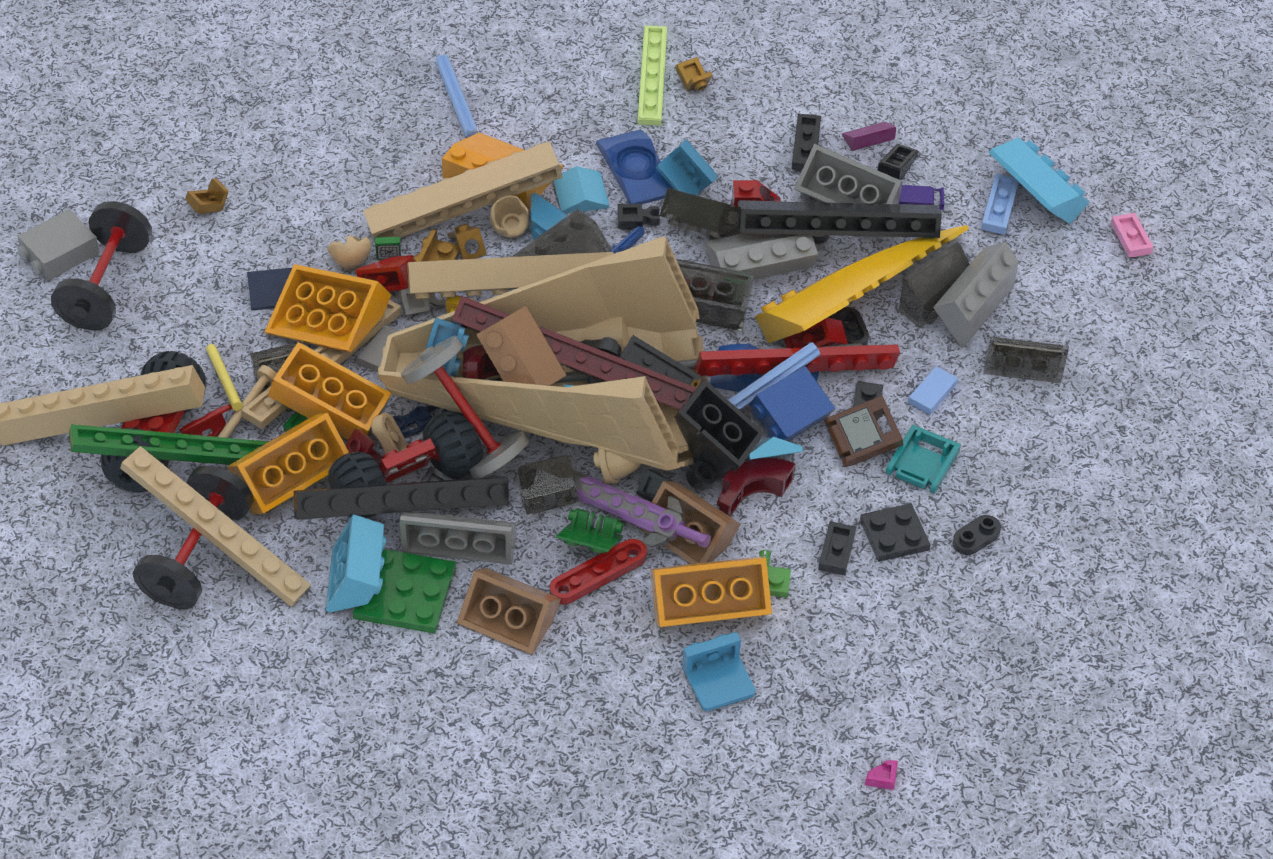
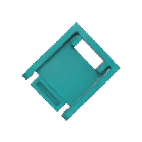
(920, 465)

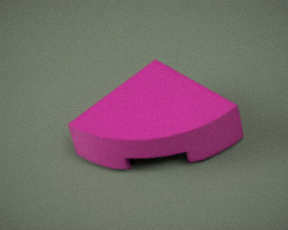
(883, 775)

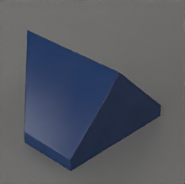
(266, 287)

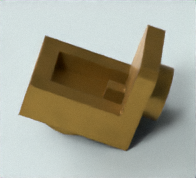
(693, 74)
(208, 200)

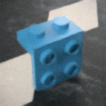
(443, 330)
(717, 672)

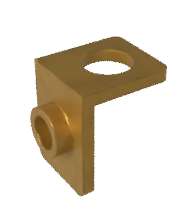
(463, 234)

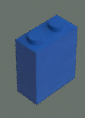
(791, 405)

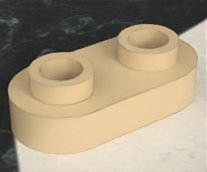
(388, 433)

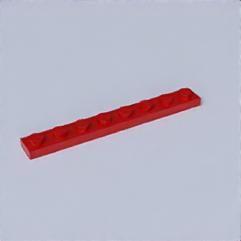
(764, 360)

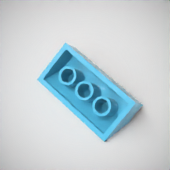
(1041, 178)

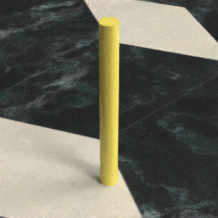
(224, 377)

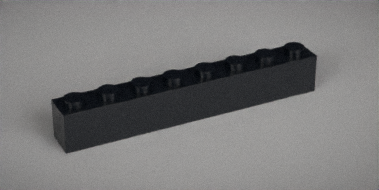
(839, 219)

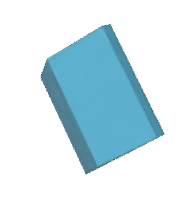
(580, 190)
(773, 448)

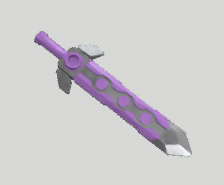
(662, 523)

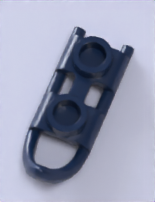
(419, 415)

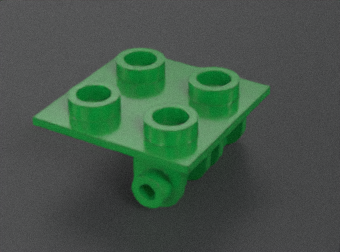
(583, 532)

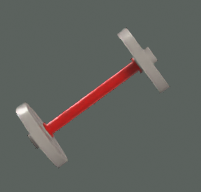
(497, 452)

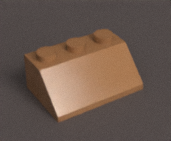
(521, 350)
(700, 517)
(507, 610)

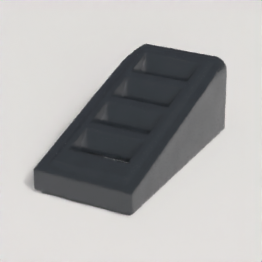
(896, 165)

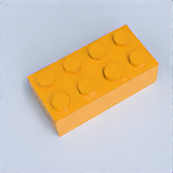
(319, 385)
(290, 462)
(711, 591)

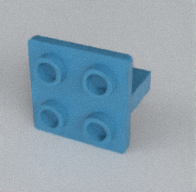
(686, 169)

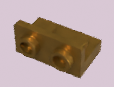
(437, 250)

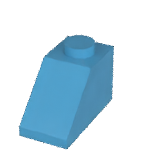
(543, 215)

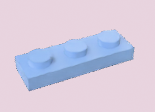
(1000, 204)

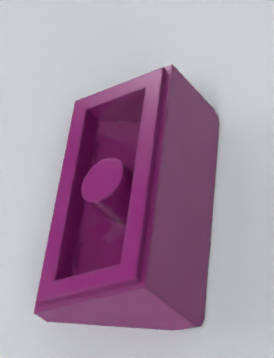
(869, 135)

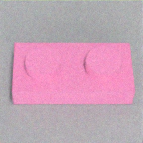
(1131, 235)

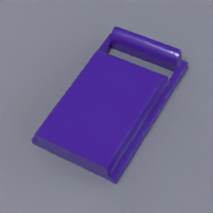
(920, 195)

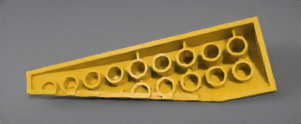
(835, 291)

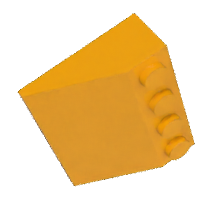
(477, 152)
(327, 308)

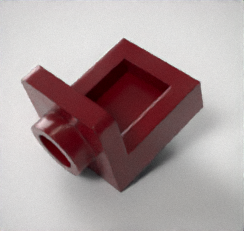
(362, 443)

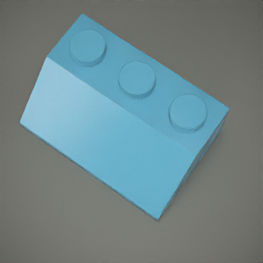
(356, 564)

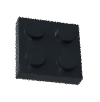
(895, 532)

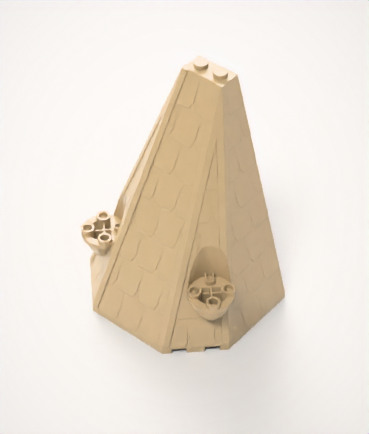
(611, 297)

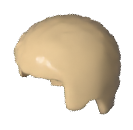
(509, 216)
(351, 253)

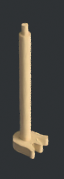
(265, 377)

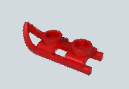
(212, 420)

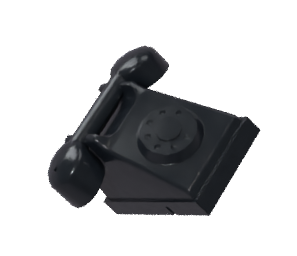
(715, 435)

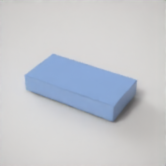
(933, 390)

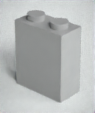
(57, 245)

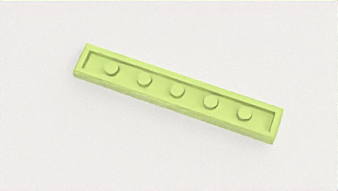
(652, 75)

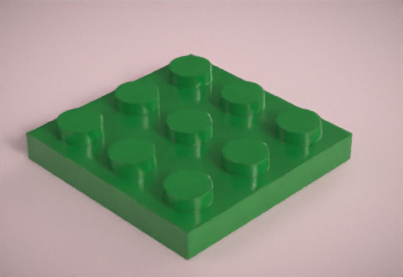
(410, 593)

